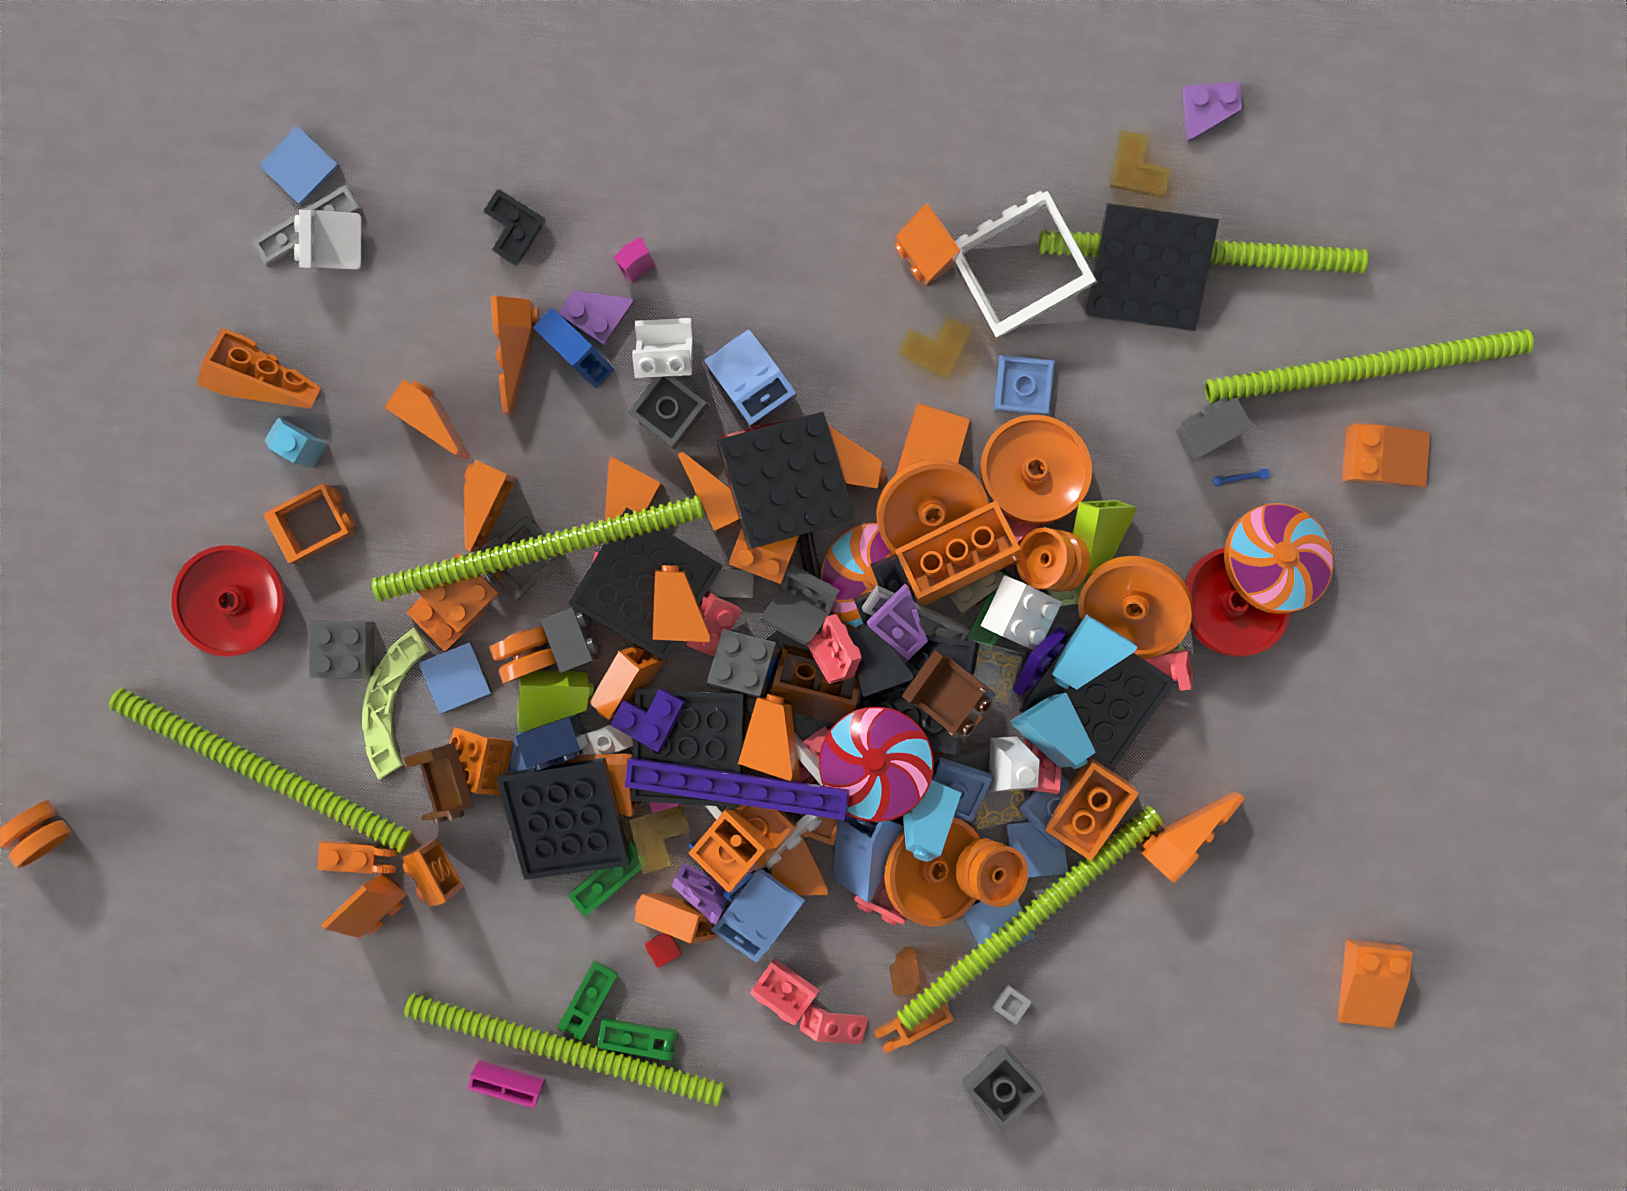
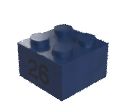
(557, 739)

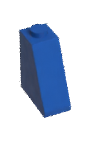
(573, 348)

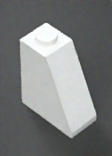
(1012, 765)

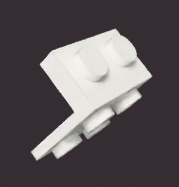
(328, 239)

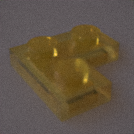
(1131, 173)
(936, 355)
(649, 837)

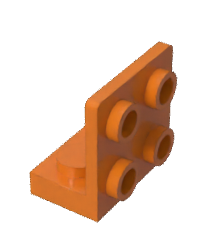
(482, 759)

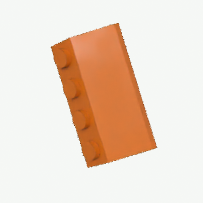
(959, 553)

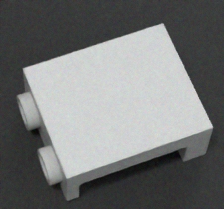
(663, 348)

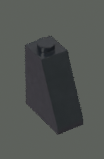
(881, 666)

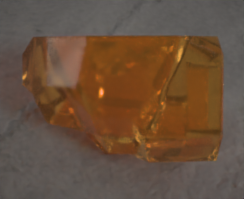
(905, 972)

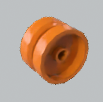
(1053, 560)
(524, 653)
(33, 834)
(992, 872)

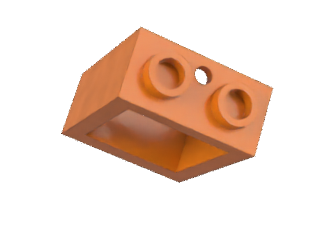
(285, 535)

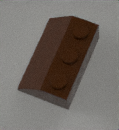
(807, 690)

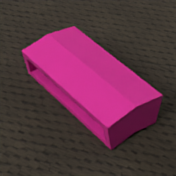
(634, 259)
(505, 1084)

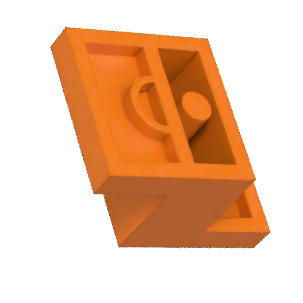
(452, 609)
(741, 843)

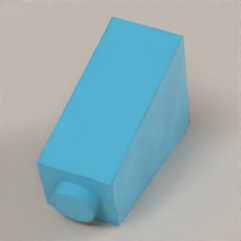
(294, 443)
(1090, 653)
(1056, 731)
(930, 822)

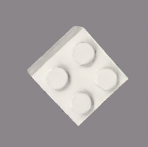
(1021, 613)

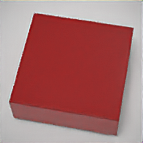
(662, 949)

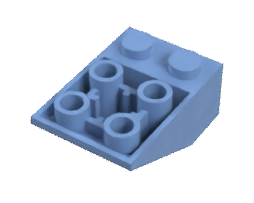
(750, 378)
(862, 854)
(757, 914)

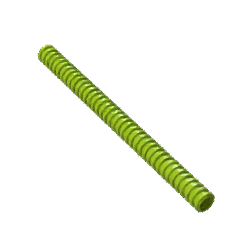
(1238, 253)
(1371, 366)
(536, 548)
(259, 769)
(1029, 918)
(563, 1049)

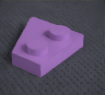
(1209, 105)
(596, 313)
(899, 623)
(701, 891)

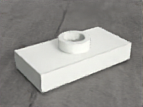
(607, 741)

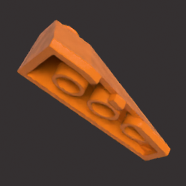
(513, 324)
(243, 371)
(1175, 846)

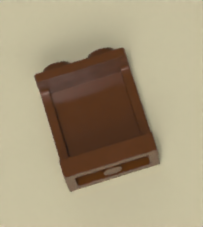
(949, 694)
(444, 782)

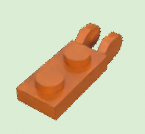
(354, 857)
(939, 1019)

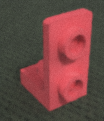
(1176, 665)
(832, 1026)

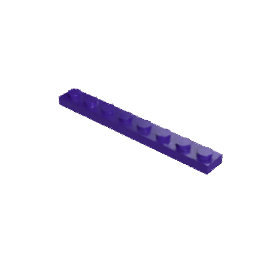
(737, 788)

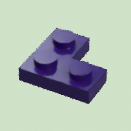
(1039, 661)
(650, 727)

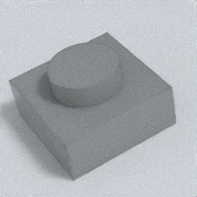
(1012, 1004)

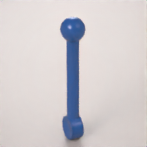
(1262, 473)

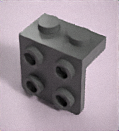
(800, 605)

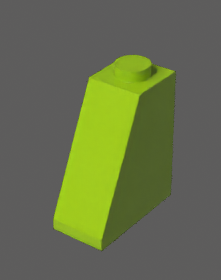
(1102, 528)
(551, 697)

